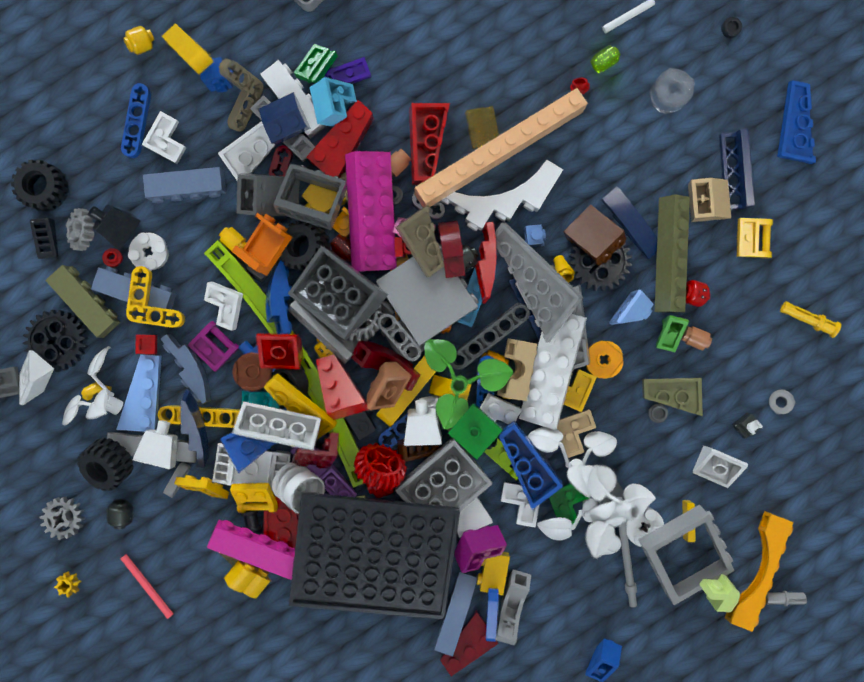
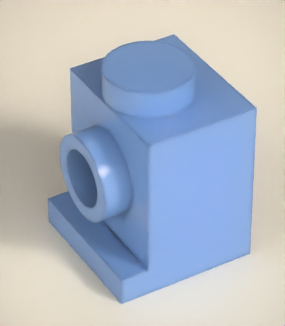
(534, 235)

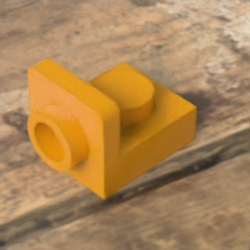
(342, 223)

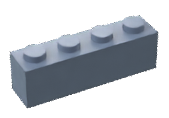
(184, 184)
(117, 285)

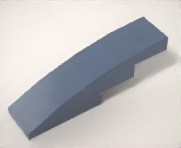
(455, 614)

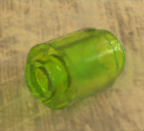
(605, 59)

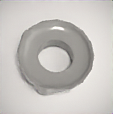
(790, 402)

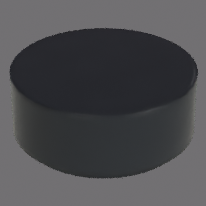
(731, 27)

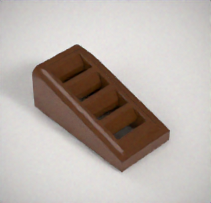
(410, 455)

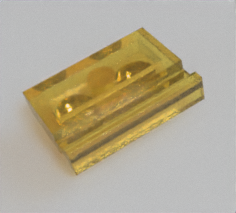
(481, 126)

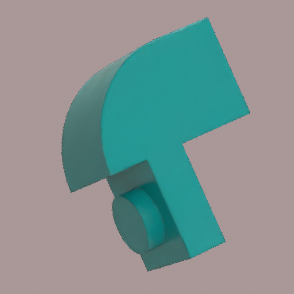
(259, 397)

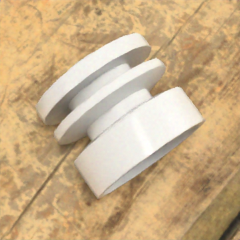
(292, 481)

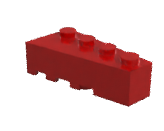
(426, 135)
(341, 140)

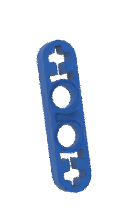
(139, 121)

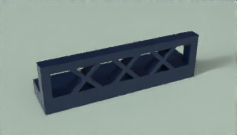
(743, 167)

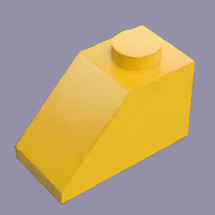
(442, 385)

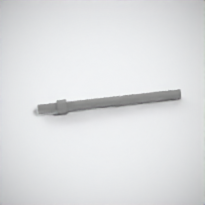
(630, 585)

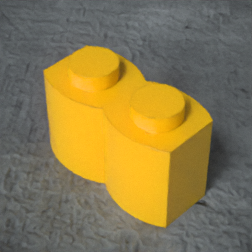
(247, 579)

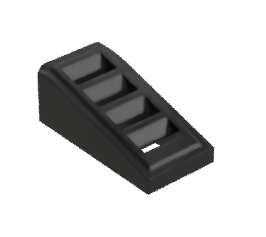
(36, 232)

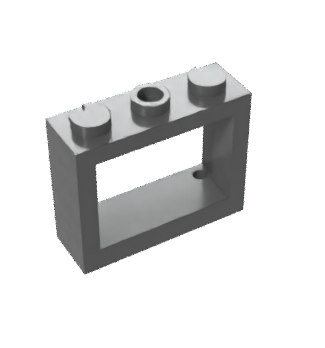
(304, 213)

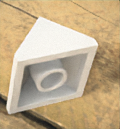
(33, 377)
(718, 467)

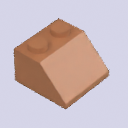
(387, 386)

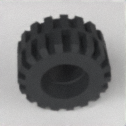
(26, 178)
(299, 232)
(105, 464)

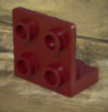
(323, 458)

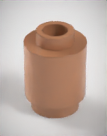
(399, 162)
(697, 338)

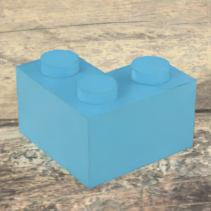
(331, 100)

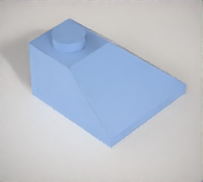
(634, 308)

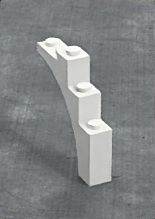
(504, 205)

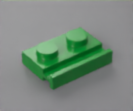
(315, 64)

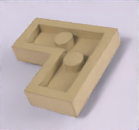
(571, 427)

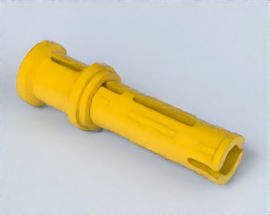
(819, 322)

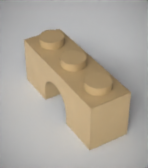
(523, 355)

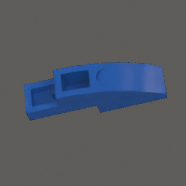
(276, 299)

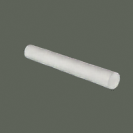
(628, 15)

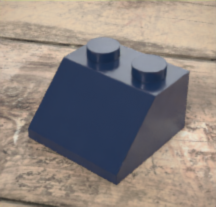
(283, 119)

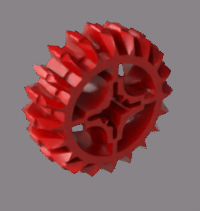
(380, 466)

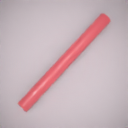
(146, 586)

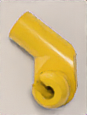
(92, 389)

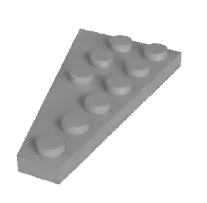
(539, 284)

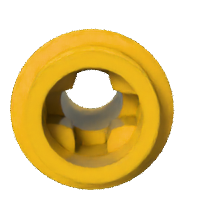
(563, 268)

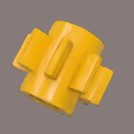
(72, 582)

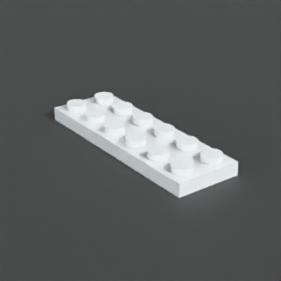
(552, 374)

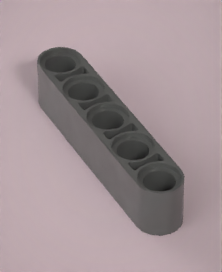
(494, 327)

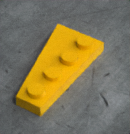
(297, 402)

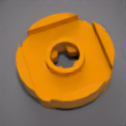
(614, 355)

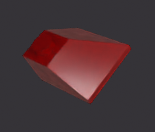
(279, 351)

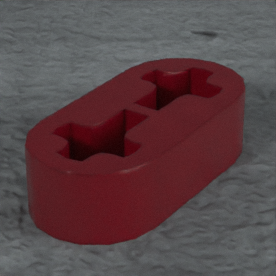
(276, 161)

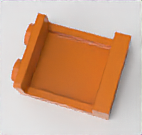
(264, 245)

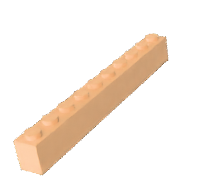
(500, 148)

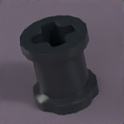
(251, 520)

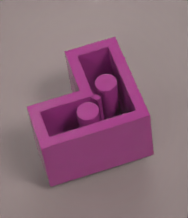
(478, 545)

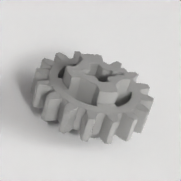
(80, 229)
(54, 520)

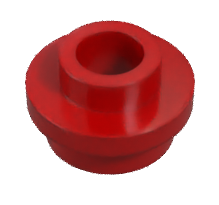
(580, 83)
(114, 262)

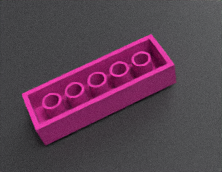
(370, 210)

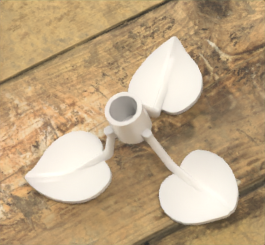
(104, 400)
(599, 442)
(637, 498)
(561, 527)

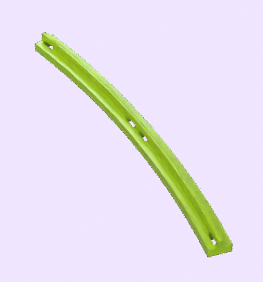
(256, 300)

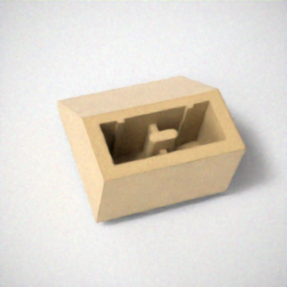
(709, 199)

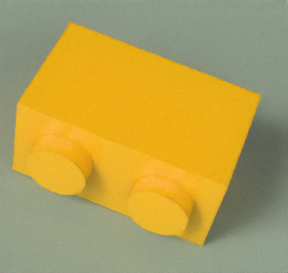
(494, 573)

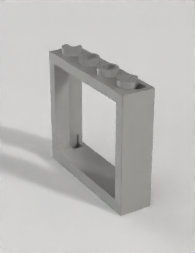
(674, 530)

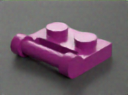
(209, 351)

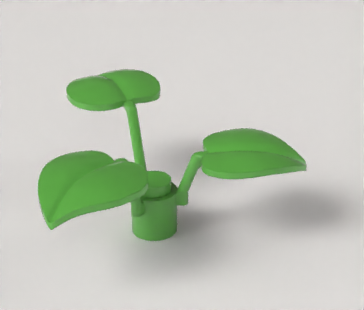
(450, 408)

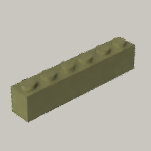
(672, 254)

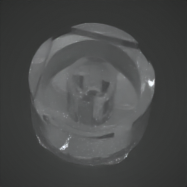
(679, 83)

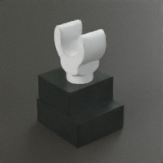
(747, 425)

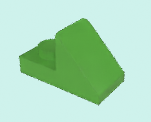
(671, 333)

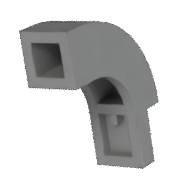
(511, 606)

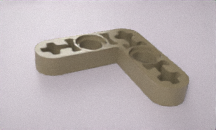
(246, 89)

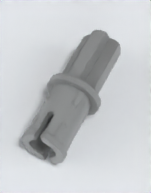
(785, 598)

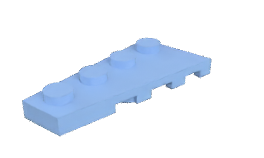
(142, 401)

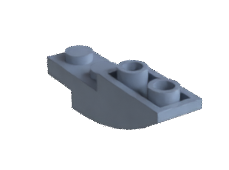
(193, 374)

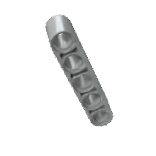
(132, 442)

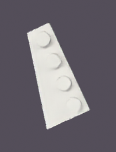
(247, 151)

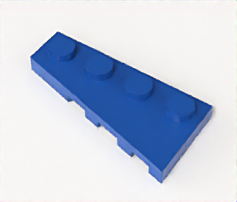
(796, 136)
(244, 449)

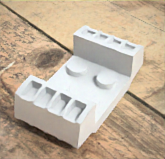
(260, 471)

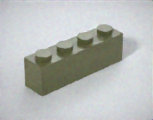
(83, 301)

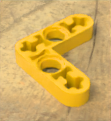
(142, 304)

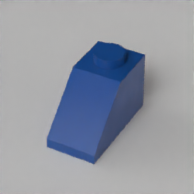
(604, 660)

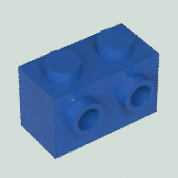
(213, 79)

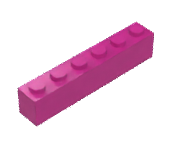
(252, 548)

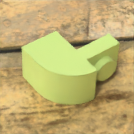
(721, 593)

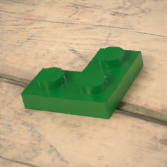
(563, 501)

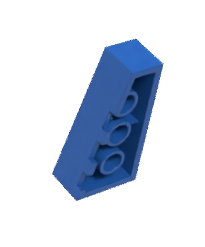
(532, 470)

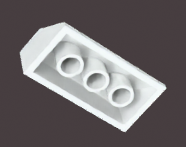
(277, 425)

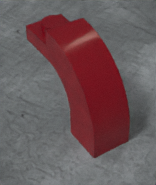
(451, 249)
(374, 356)

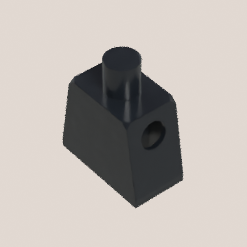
(114, 224)

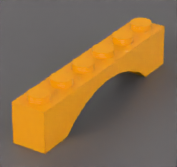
(774, 534)

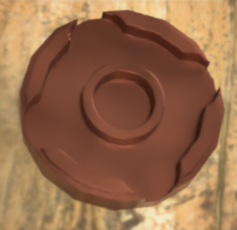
(249, 374)

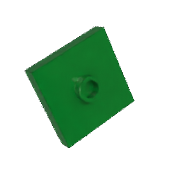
(475, 431)

